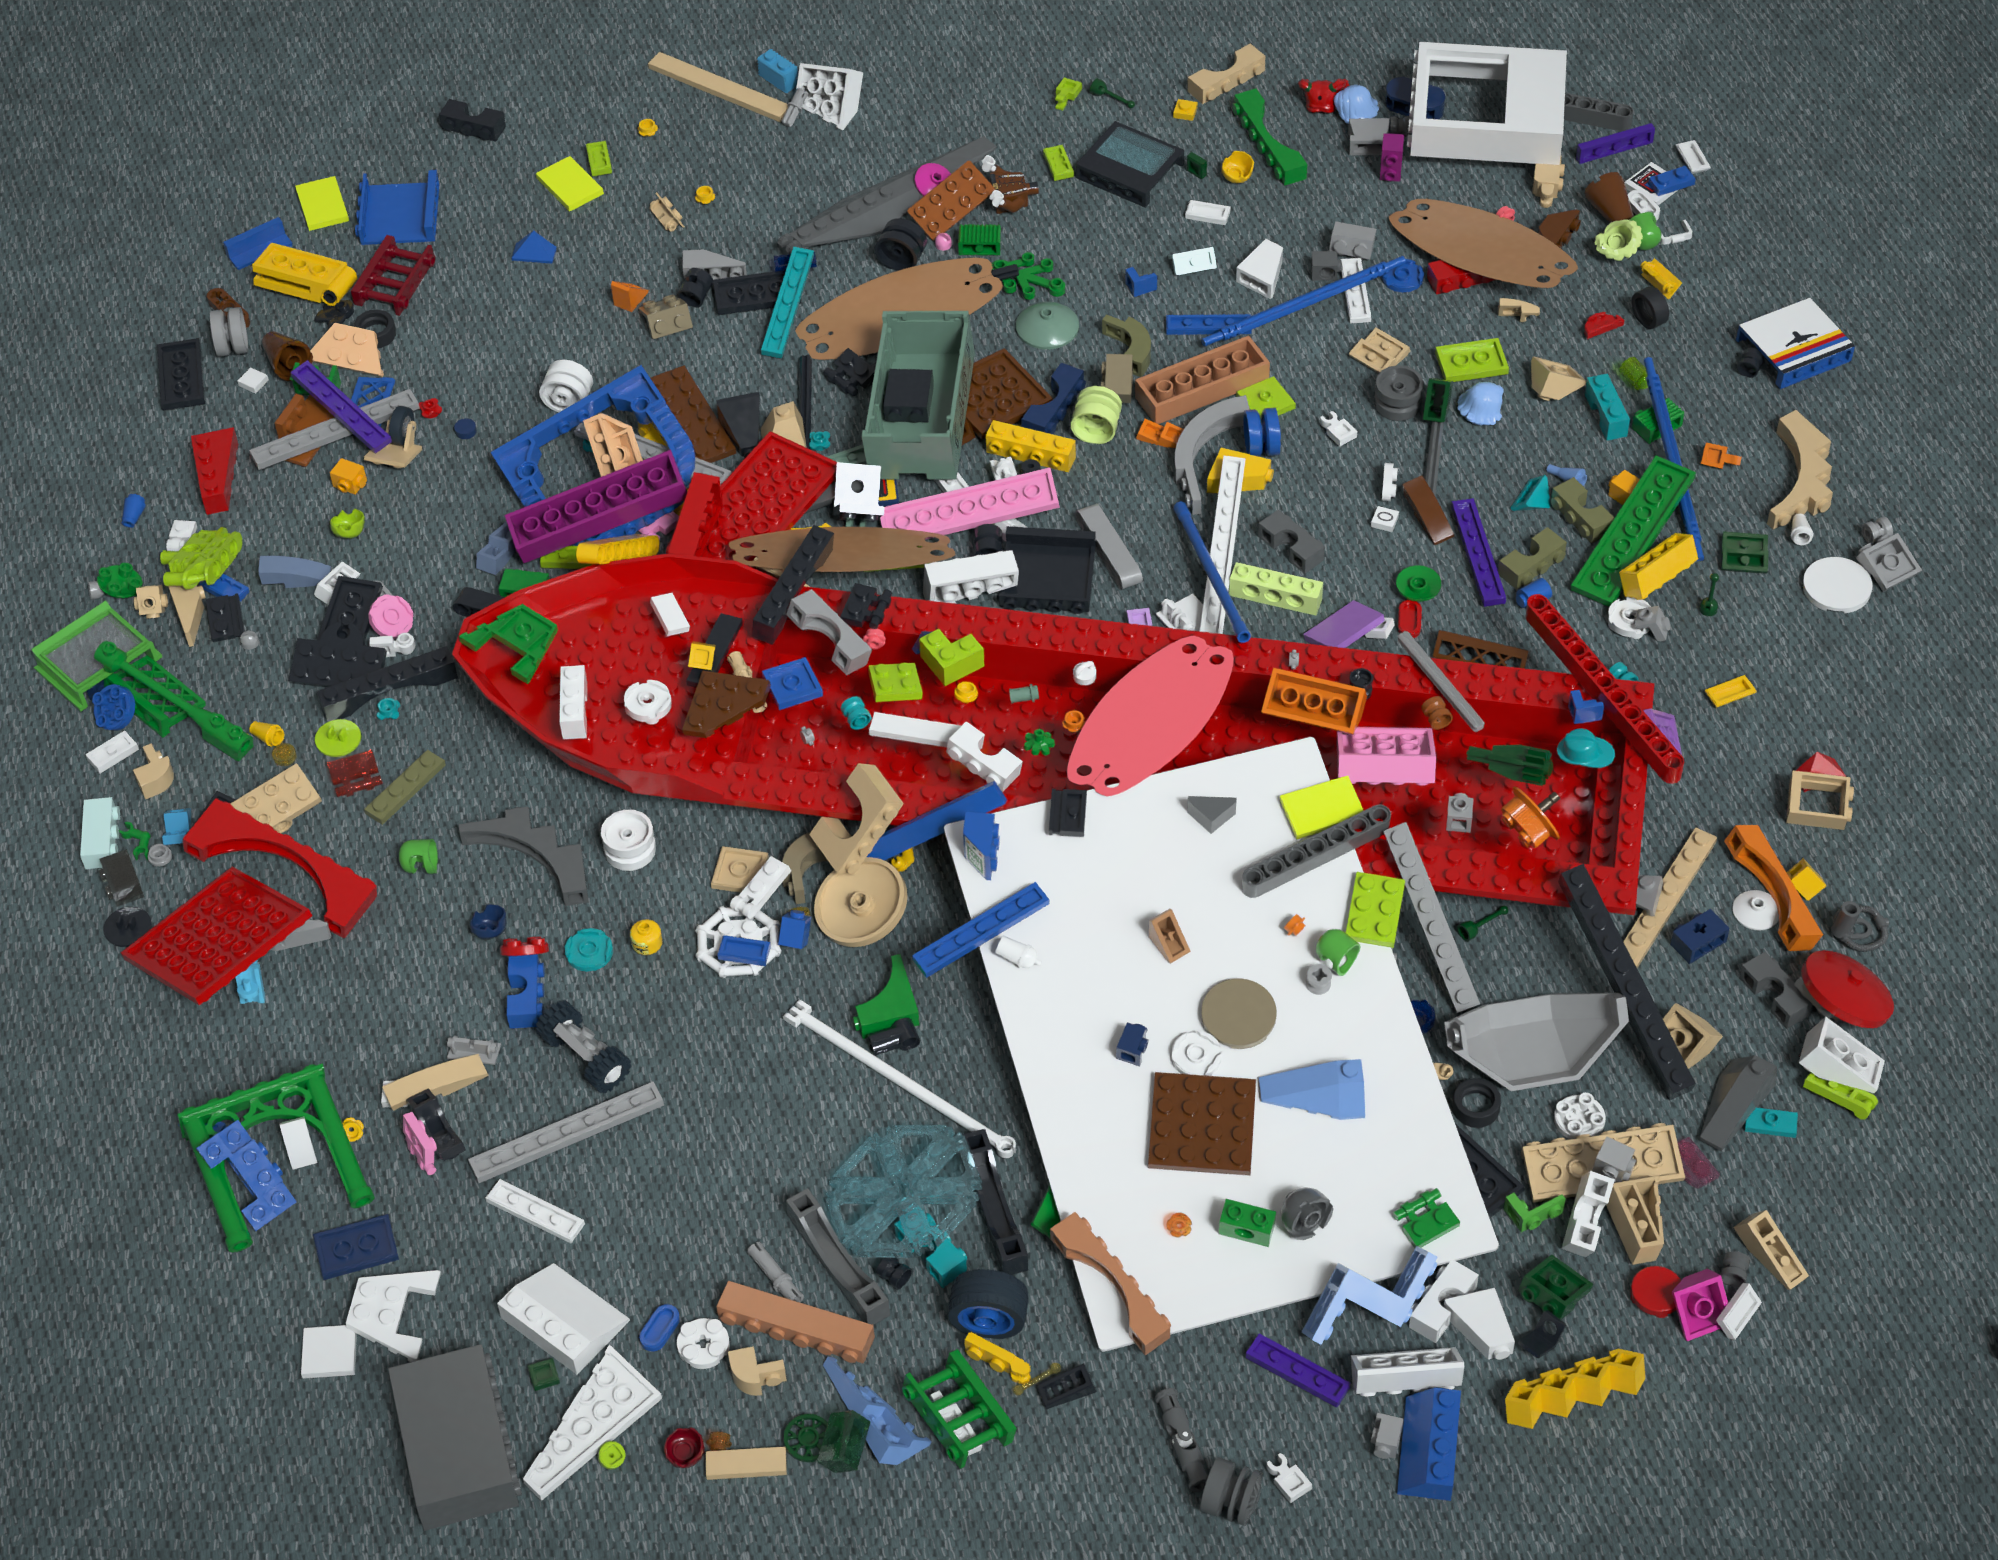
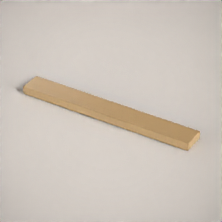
(718, 86)

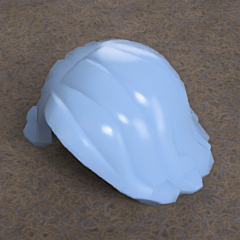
(1355, 103)
(1481, 403)

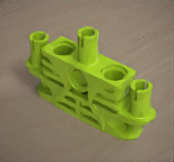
(201, 558)

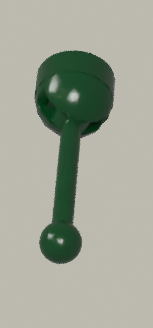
(1100, 88)
(1710, 601)
(1468, 929)

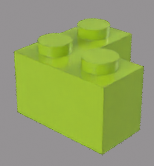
(951, 660)

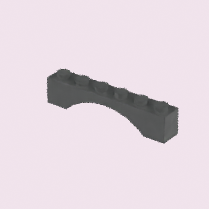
(855, 1284)

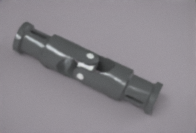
(1178, 1429)

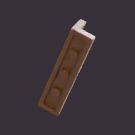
(1478, 644)

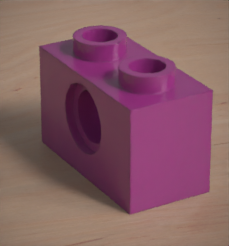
(1391, 157)

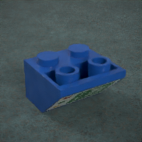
(981, 842)

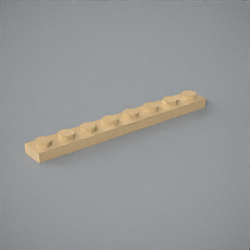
(1674, 886)

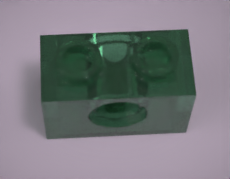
(843, 1441)

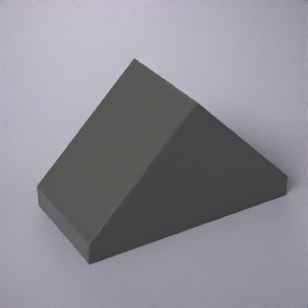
(1211, 811)

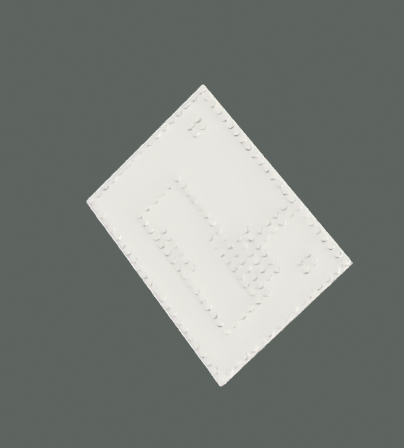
(1105, 971)

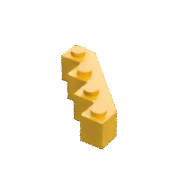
(1585, 1382)

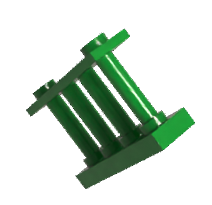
(970, 1388)

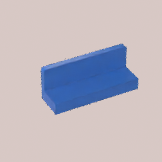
(248, 246)

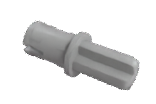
(794, 107)

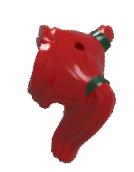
(1326, 90)

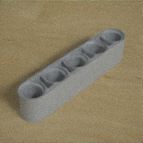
(1110, 547)

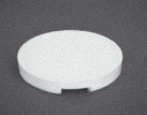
(1837, 584)

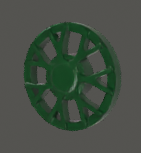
(807, 1437)

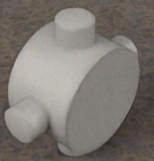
(1293, 659)
(807, 736)

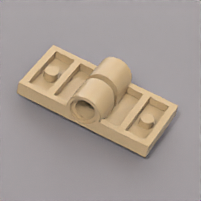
(280, 799)

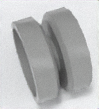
(229, 332)

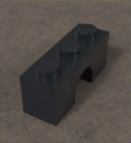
(486, 125)

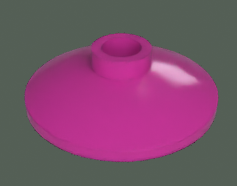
(925, 175)

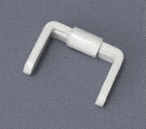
(1678, 237)

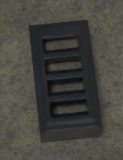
(1071, 1375)

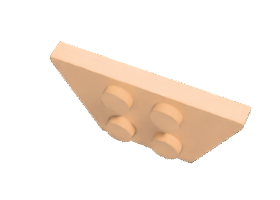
(349, 349)

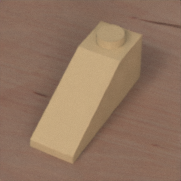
(189, 609)
(1771, 1248)

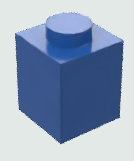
(795, 929)

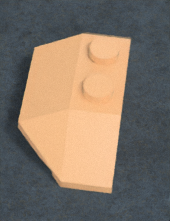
(612, 443)

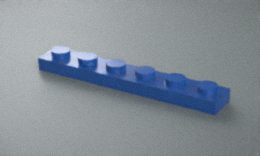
(980, 929)

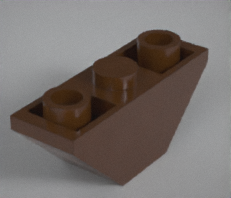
(1560, 226)

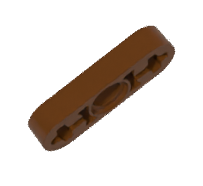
(226, 301)

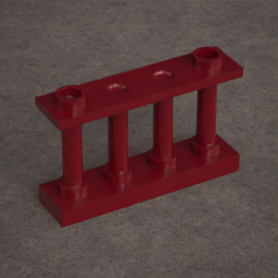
(381, 263)

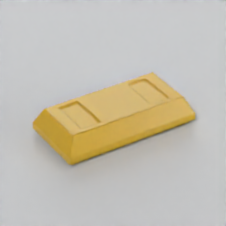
(1730, 691)

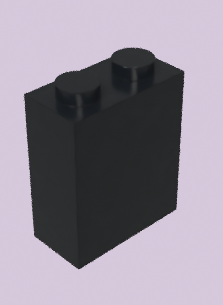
(908, 395)

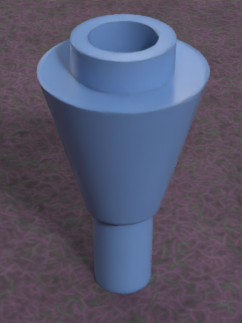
(1568, 473)

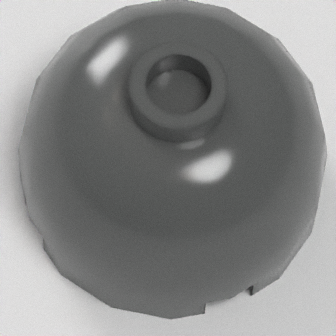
(1305, 1211)

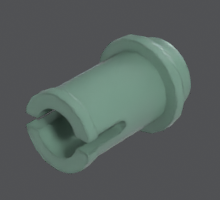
(1024, 694)

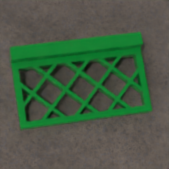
(149, 713)

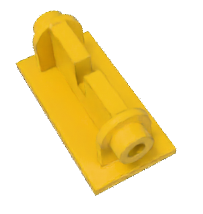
(1660, 277)

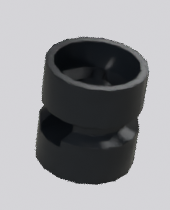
(695, 287)
(987, 539)

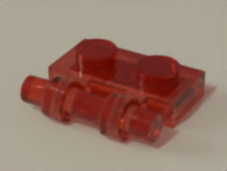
(352, 768)

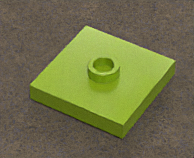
(1268, 395)

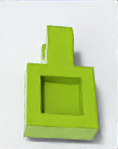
(1067, 90)

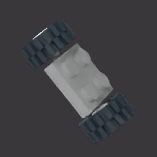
(605, 1064)

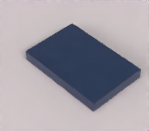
(355, 1246)

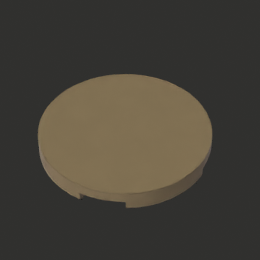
(1239, 1013)

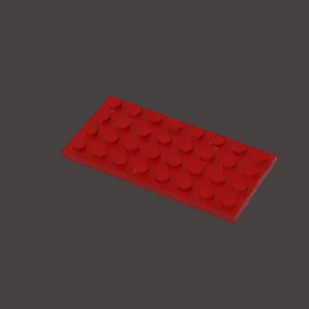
(768, 493)

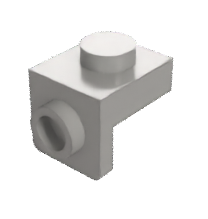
(1655, 620)

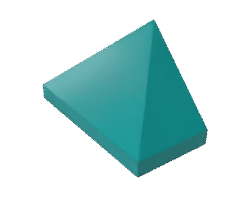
(1534, 495)

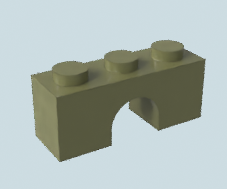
(1570, 499)
(1521, 569)

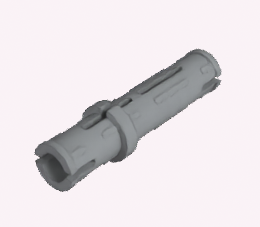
(781, 1281)

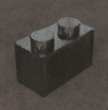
(121, 877)

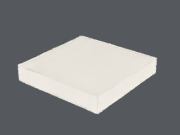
(328, 1352)

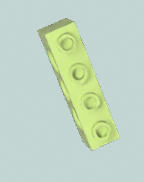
(1276, 588)

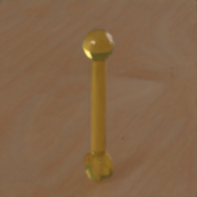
(1055, 1369)

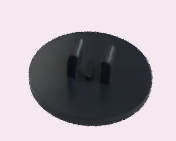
(126, 926)

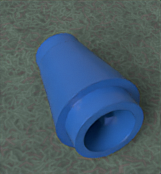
(132, 510)

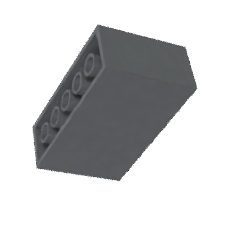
(455, 1437)

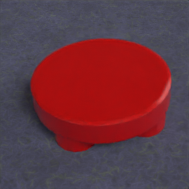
(515, 947)
(1653, 1290)

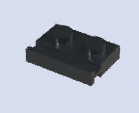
(225, 617)
(1068, 812)

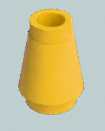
(268, 733)

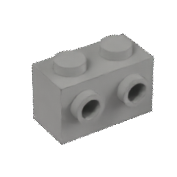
(1352, 240)
(1615, 1160)

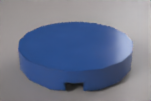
(1402, 280)

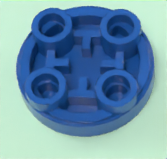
(113, 707)

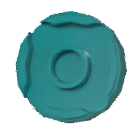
(589, 950)

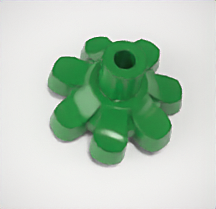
(1039, 742)

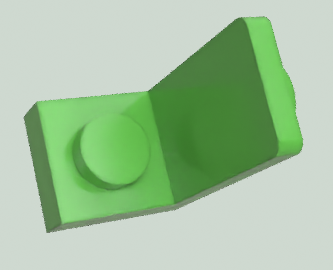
(1525, 1219)

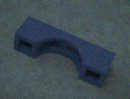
(1066, 384)

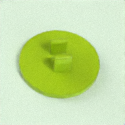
(338, 738)

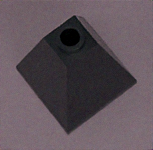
(741, 420)

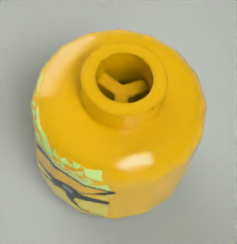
(646, 937)

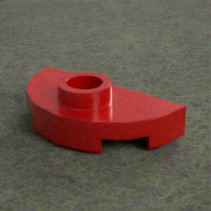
(1601, 323)

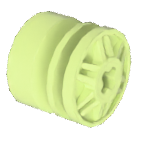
(1096, 415)

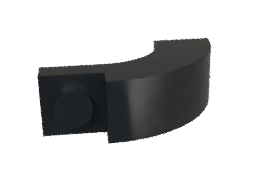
(427, 1109)

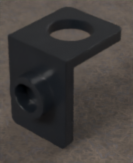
(1540, 1341)

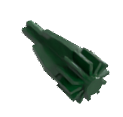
(1515, 762)

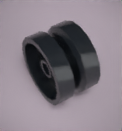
(900, 244)

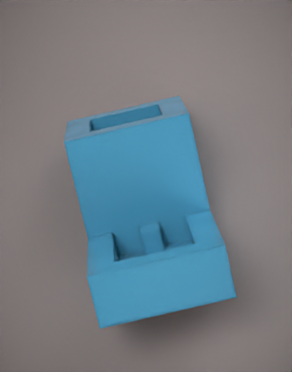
(176, 825)

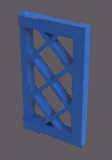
(375, 384)

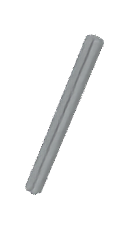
(1441, 681)

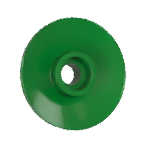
(1418, 576)

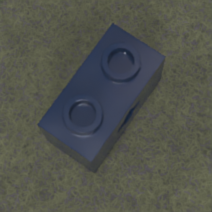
(1699, 936)

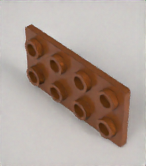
(951, 200)
(298, 416)

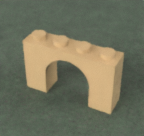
(879, 808)

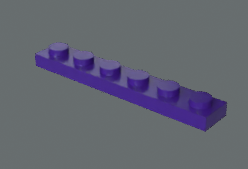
(341, 407)
(1478, 552)

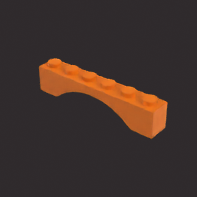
(1753, 851)

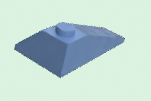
(1324, 1088)

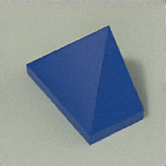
(534, 249)

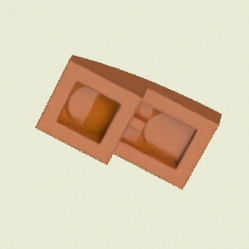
(1158, 434)

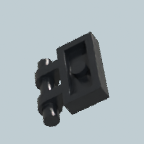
(854, 367)
(859, 605)

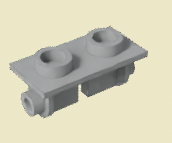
(465, 1047)

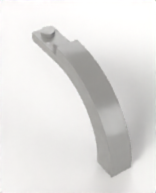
(1200, 430)

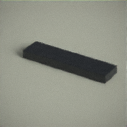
(722, 636)

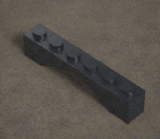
(807, 559)
(348, 696)
(996, 1212)

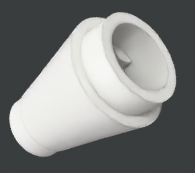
(1801, 530)

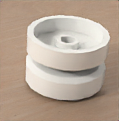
(565, 384)
(628, 840)

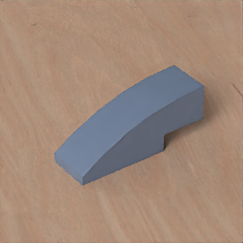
(497, 551)
(291, 571)

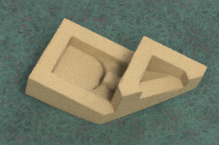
(1514, 307)

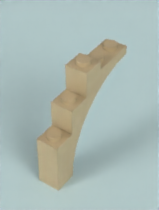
(1809, 452)

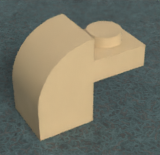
(156, 775)
(750, 1376)

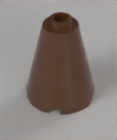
(1610, 197)
(284, 352)

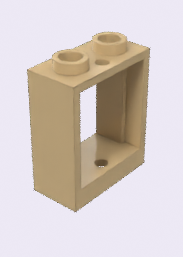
(1824, 783)

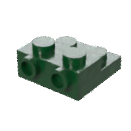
(1554, 1287)

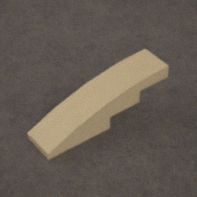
(441, 1078)

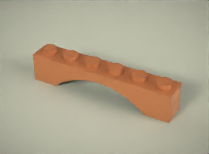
(1078, 1243)

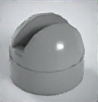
(94, 590)
(249, 640)

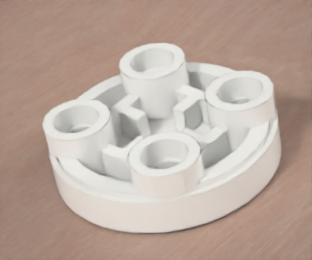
(1579, 1116)

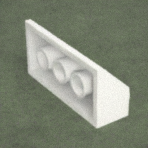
(1406, 1371)

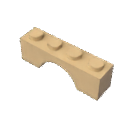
(1207, 84)

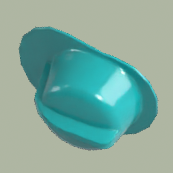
(1585, 749)

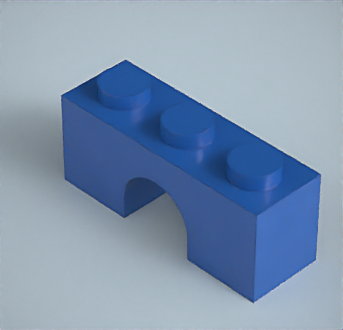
(525, 1008)

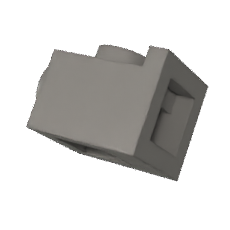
(1459, 808)
(1386, 1435)

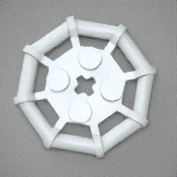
(737, 928)

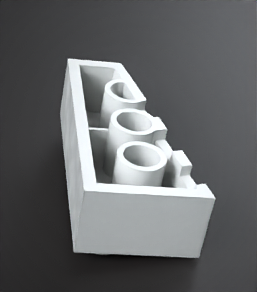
(969, 576)

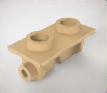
(671, 217)

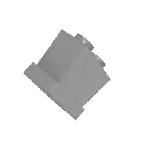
(1367, 135)

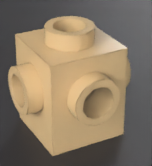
(154, 593)

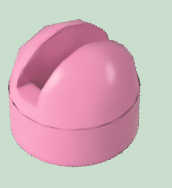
(943, 241)

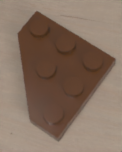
(722, 701)

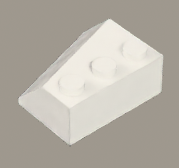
(831, 92)

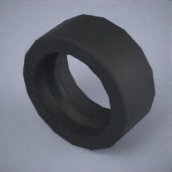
(1650, 307)
(376, 317)
(1471, 1118)

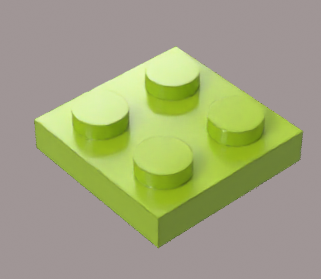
(895, 682)

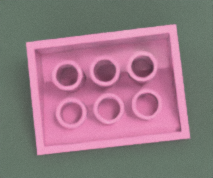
(1387, 755)

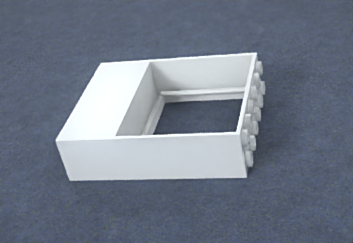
(1532, 104)

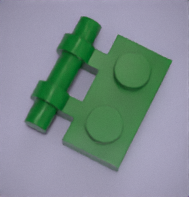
(1429, 1226)

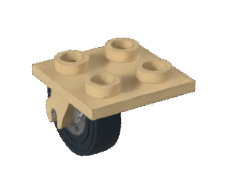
(402, 448)

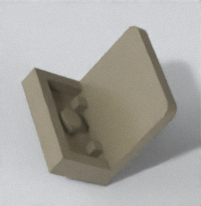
(666, 316)

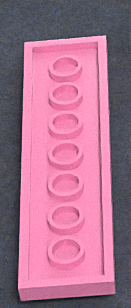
(975, 505)

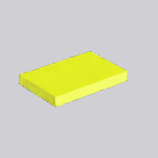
(569, 183)
(322, 203)
(1320, 806)

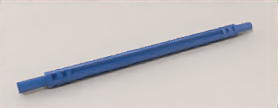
(1303, 301)
(1671, 450)

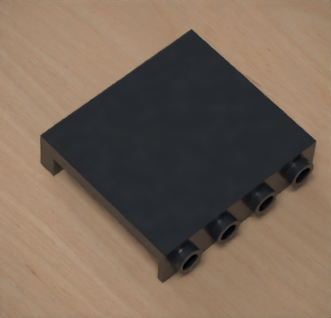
(1052, 569)

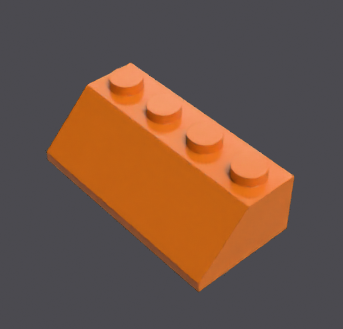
(1314, 701)

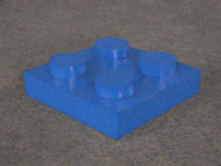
(793, 683)

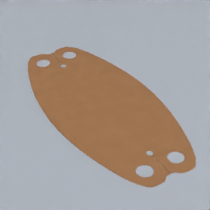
(1483, 243)
(857, 313)
(852, 548)

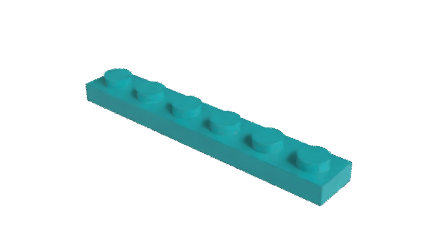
(787, 302)

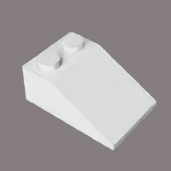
(1840, 1057)

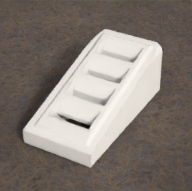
(324, 590)

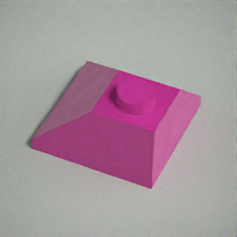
(1699, 1303)

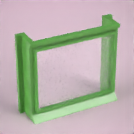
(68, 655)

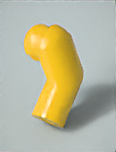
(904, 861)

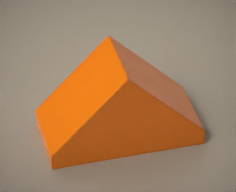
(627, 295)

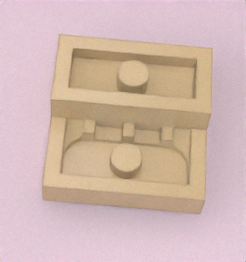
(1379, 351)

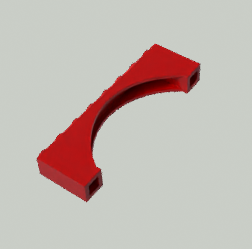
(228, 830)

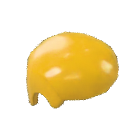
(1237, 167)

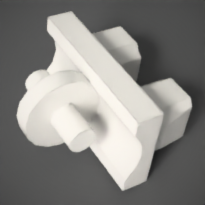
(1003, 468)

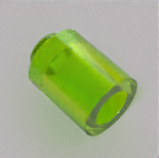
(1634, 373)

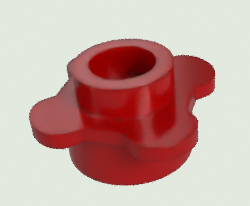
(430, 408)

